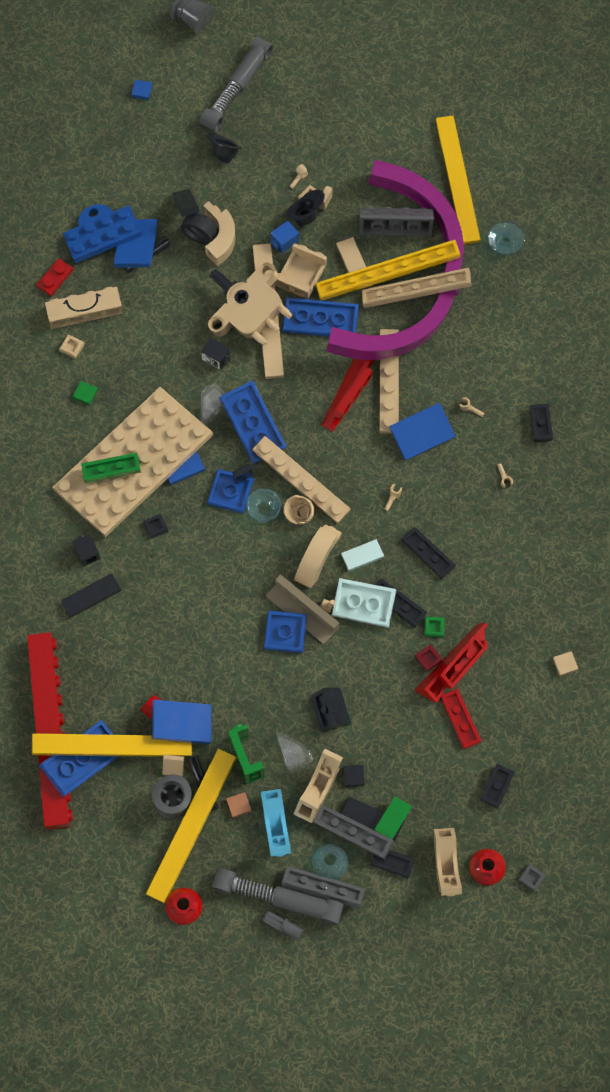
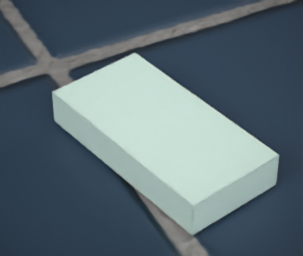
(362, 555)

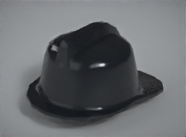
(223, 147)
(306, 208)

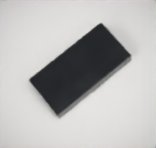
(394, 863)

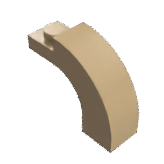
(223, 244)
(316, 555)
(319, 786)
(446, 862)

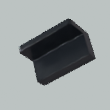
(330, 708)

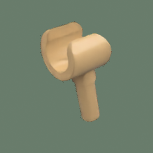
(302, 172)
(468, 407)
(504, 476)
(393, 495)
(327, 605)

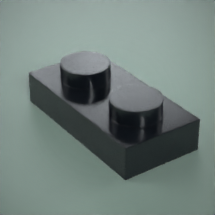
(541, 422)
(497, 786)

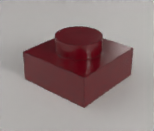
(428, 658)

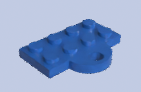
(101, 231)

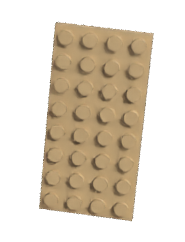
(163, 438)

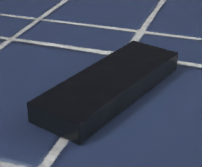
(185, 202)
(428, 553)
(91, 595)
(405, 607)
(364, 814)

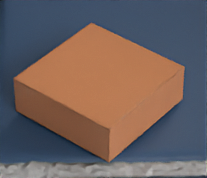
(238, 805)

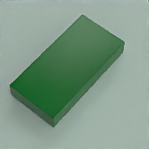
(393, 818)

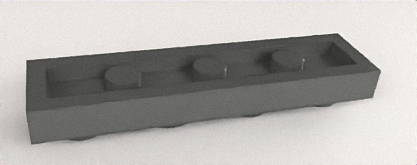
(353, 832)
(323, 887)

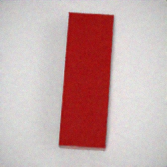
(460, 719)

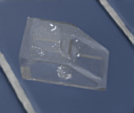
(210, 403)
(294, 753)

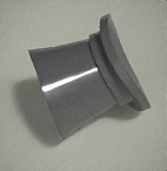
(192, 12)
(172, 796)

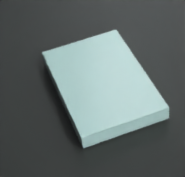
(363, 602)

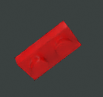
(54, 277)

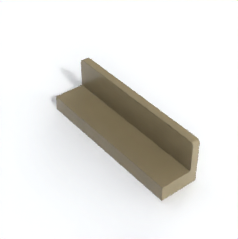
(292, 600)

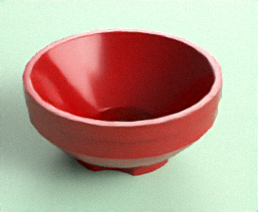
(483, 876)
(186, 916)

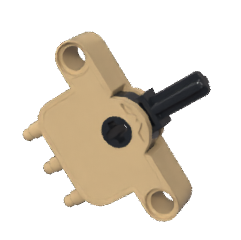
(254, 313)

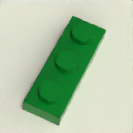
(111, 467)

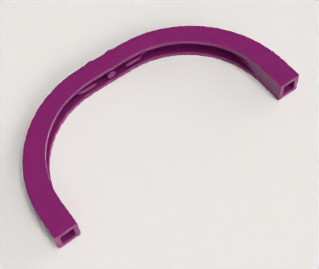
(392, 345)

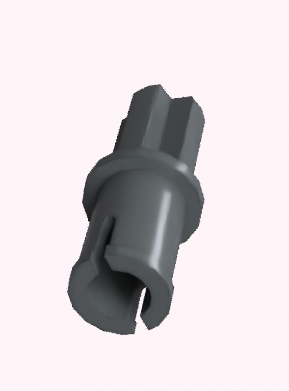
(282, 925)

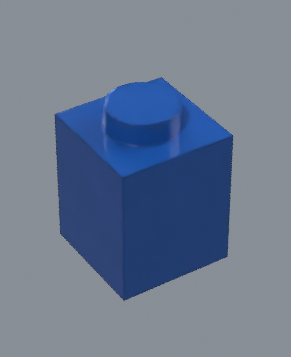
(284, 237)

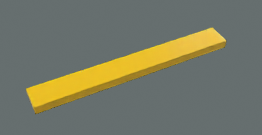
(457, 179)
(388, 270)
(107, 745)
(191, 825)

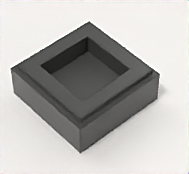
(532, 877)

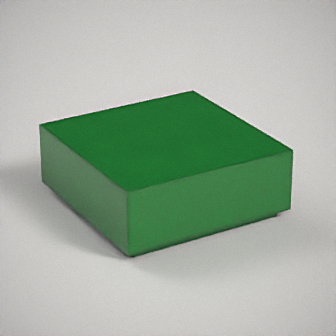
(85, 393)
(434, 627)

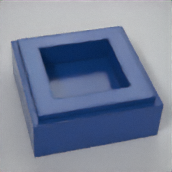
(141, 89)

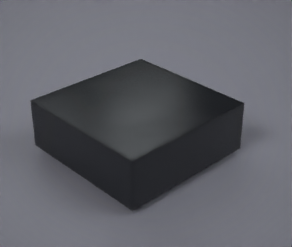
(242, 473)
(155, 526)
(354, 775)

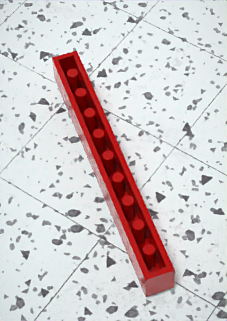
(48, 721)

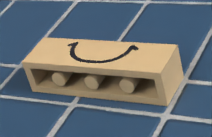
(83, 307)

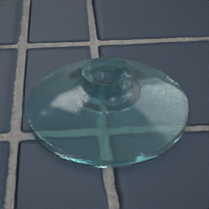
(508, 231)

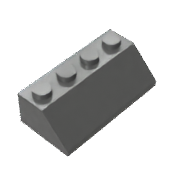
(396, 221)

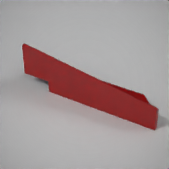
(350, 389)
(454, 665)

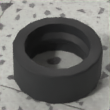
(199, 228)

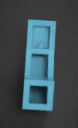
(275, 823)

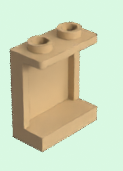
(301, 271)

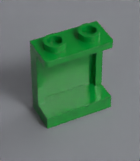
(250, 772)

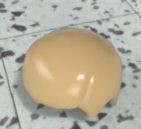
(301, 504)

